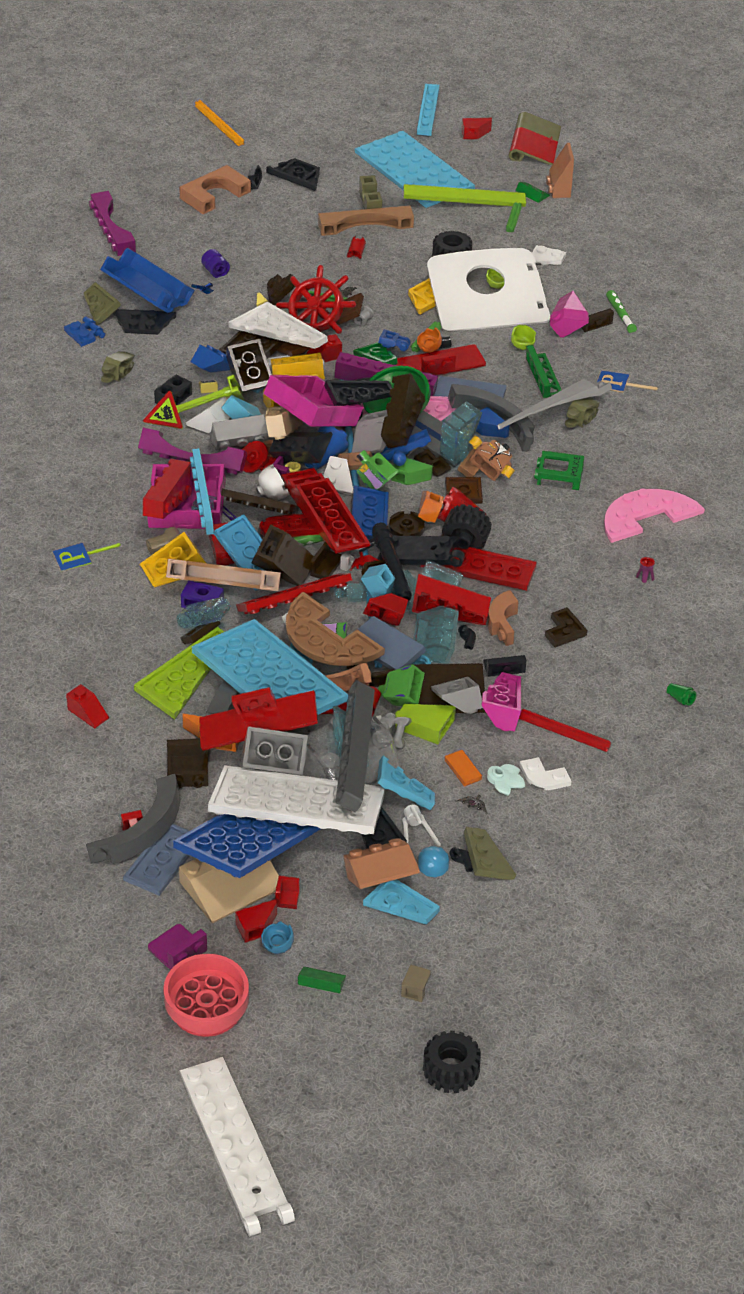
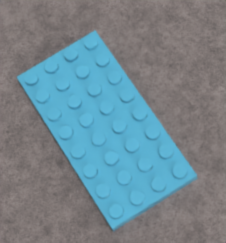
(411, 163)
(257, 659)

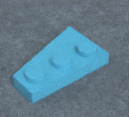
(396, 781)

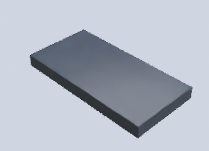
(444, 386)
(399, 648)
(158, 863)

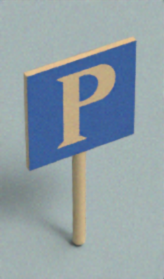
(619, 381)

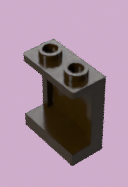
(187, 762)

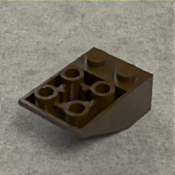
(283, 554)

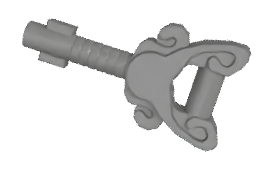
(389, 722)

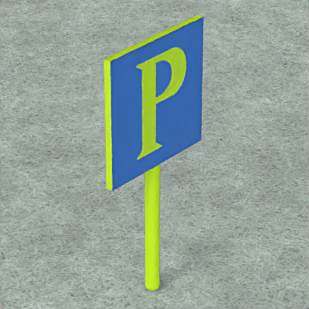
(77, 555)

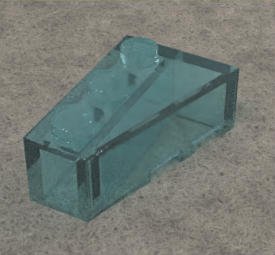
(458, 431)

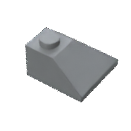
(461, 694)

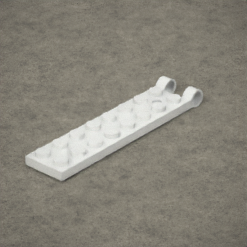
(235, 1144)

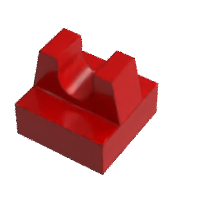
(130, 819)

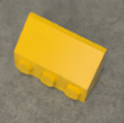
(298, 365)

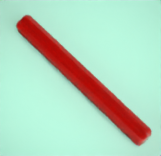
(565, 730)

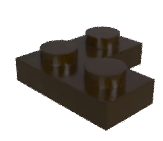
(279, 288)
(567, 628)

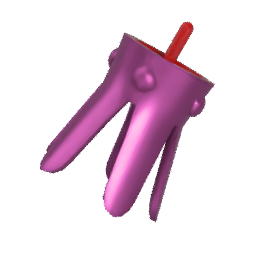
(646, 565)

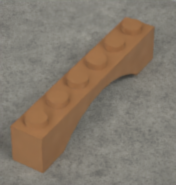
(336, 222)
(223, 575)

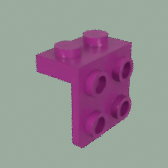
(178, 945)

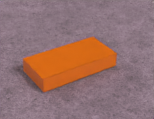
(463, 768)

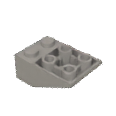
(369, 433)

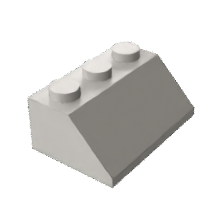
(238, 431)
(274, 751)

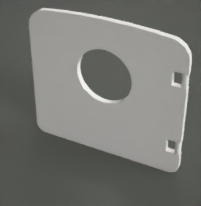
(465, 309)

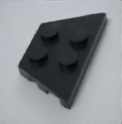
(297, 172)
(143, 321)

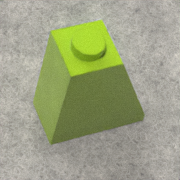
(427, 721)

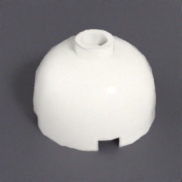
(271, 484)

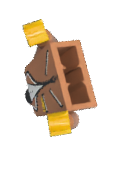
(492, 458)

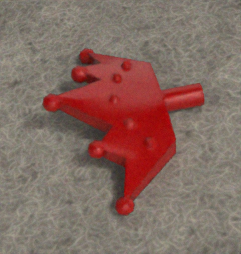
(362, 560)

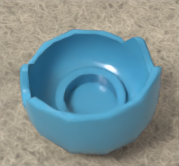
(433, 861)
(277, 934)

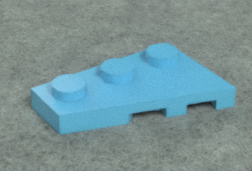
(401, 901)

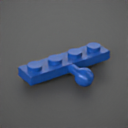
(398, 455)

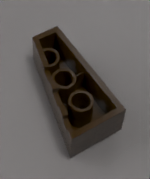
(402, 411)

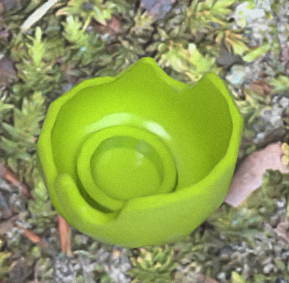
(494, 279)
(523, 336)

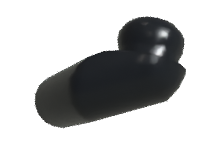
(468, 635)
(461, 856)

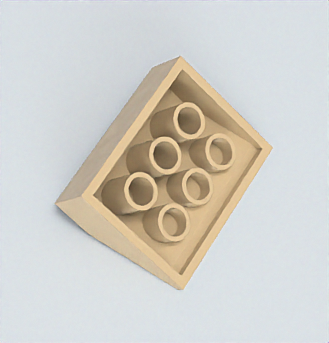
(223, 894)

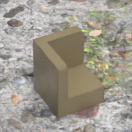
(415, 982)

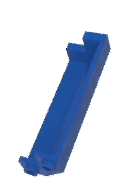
(148, 280)

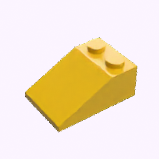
(179, 549)

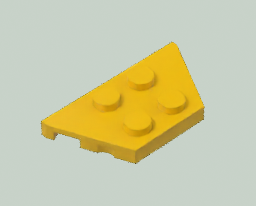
(422, 296)

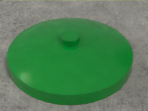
(387, 375)

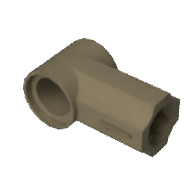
(156, 543)

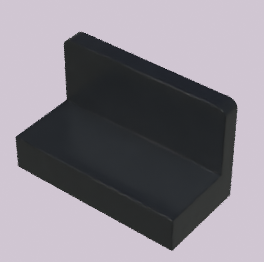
(508, 665)

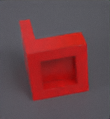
(287, 892)

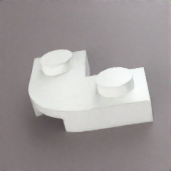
(549, 780)

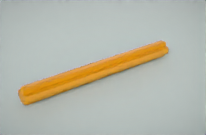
(215, 119)

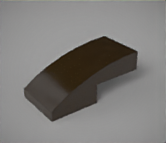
(439, 465)

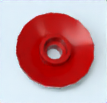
(256, 456)

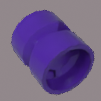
(215, 263)

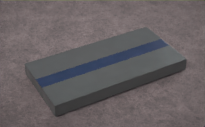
(434, 428)

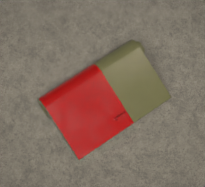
(534, 138)

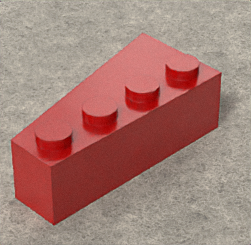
(168, 490)
(434, 593)

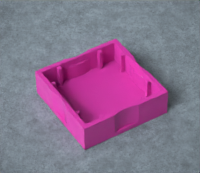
(309, 401)
(183, 516)

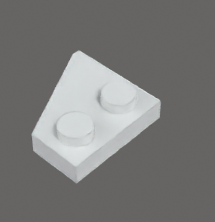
(548, 256)
(339, 474)

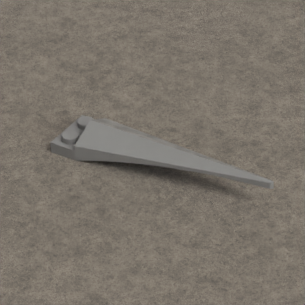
(579, 390)

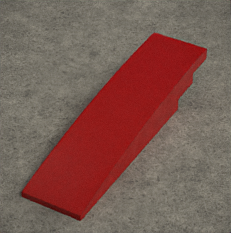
(325, 510)

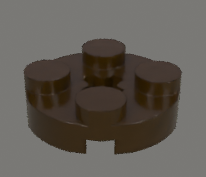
(400, 519)

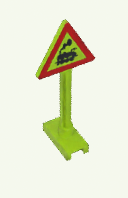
(167, 412)

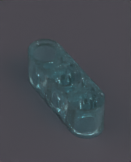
(203, 612)

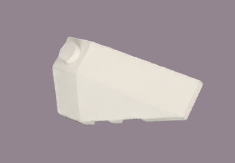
(214, 413)

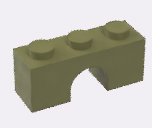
(368, 191)

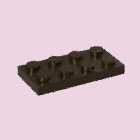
(251, 500)

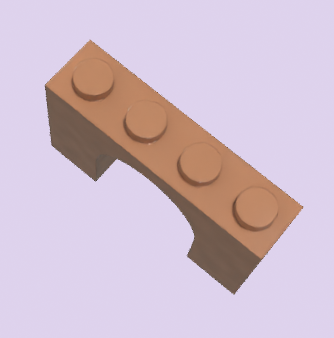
(227, 178)

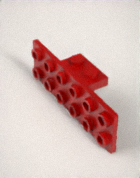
(445, 360)
(257, 710)

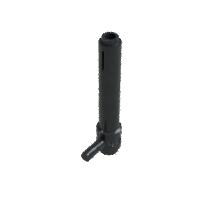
(384, 541)

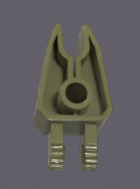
(117, 366)
(581, 412)

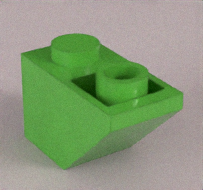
(413, 472)

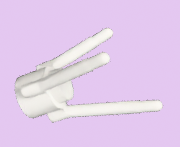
(414, 817)

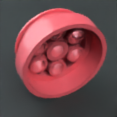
(213, 981)

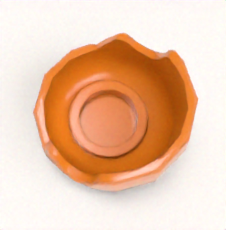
(429, 340)

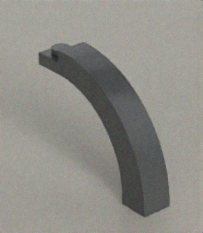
(481, 399)
(144, 832)

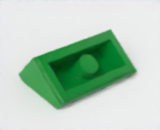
(531, 192)
(321, 979)

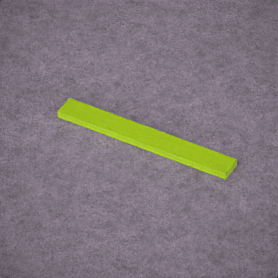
(463, 195)

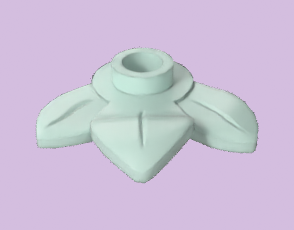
(505, 778)

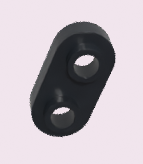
(255, 176)

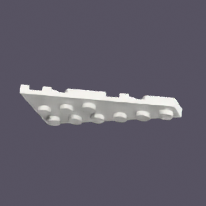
(277, 324)

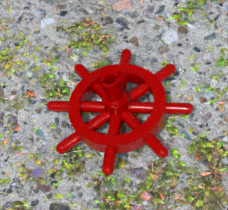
(317, 304)

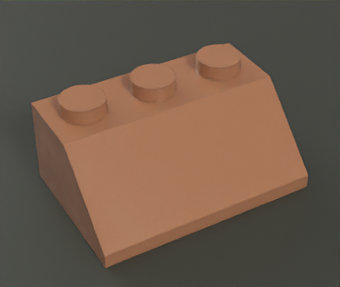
(380, 863)

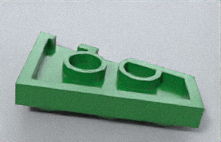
(376, 352)

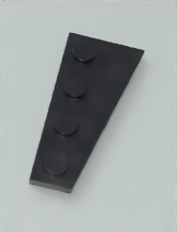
(356, 391)

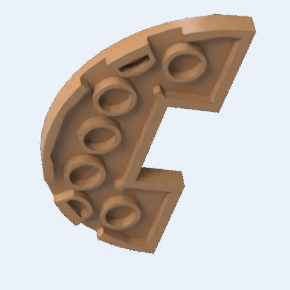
(320, 642)

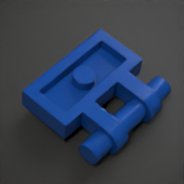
(81, 334)
(391, 339)

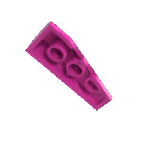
(568, 315)
(503, 701)

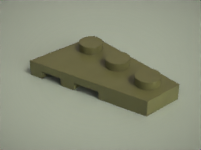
(100, 303)
(485, 855)

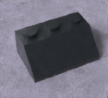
(301, 447)

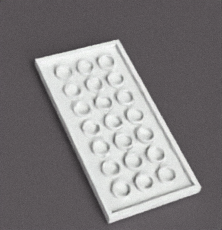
(292, 800)

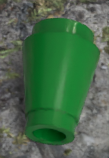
(681, 693)

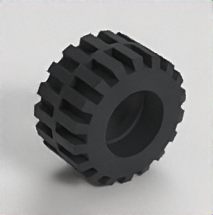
(451, 242)
(468, 520)
(452, 1075)

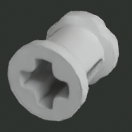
(365, 314)

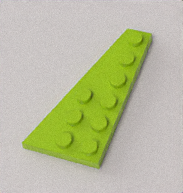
(175, 680)

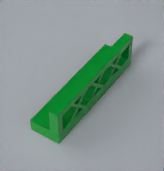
(539, 374)

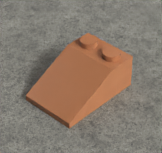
(561, 174)

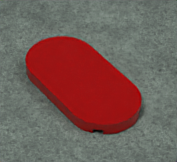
(293, 524)

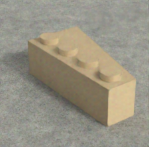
(281, 422)

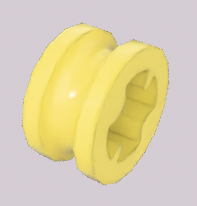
(293, 466)

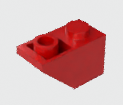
(387, 608)
(255, 919)

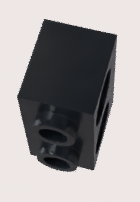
(179, 386)

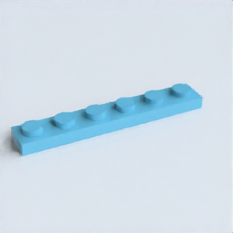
(428, 109)
(202, 495)

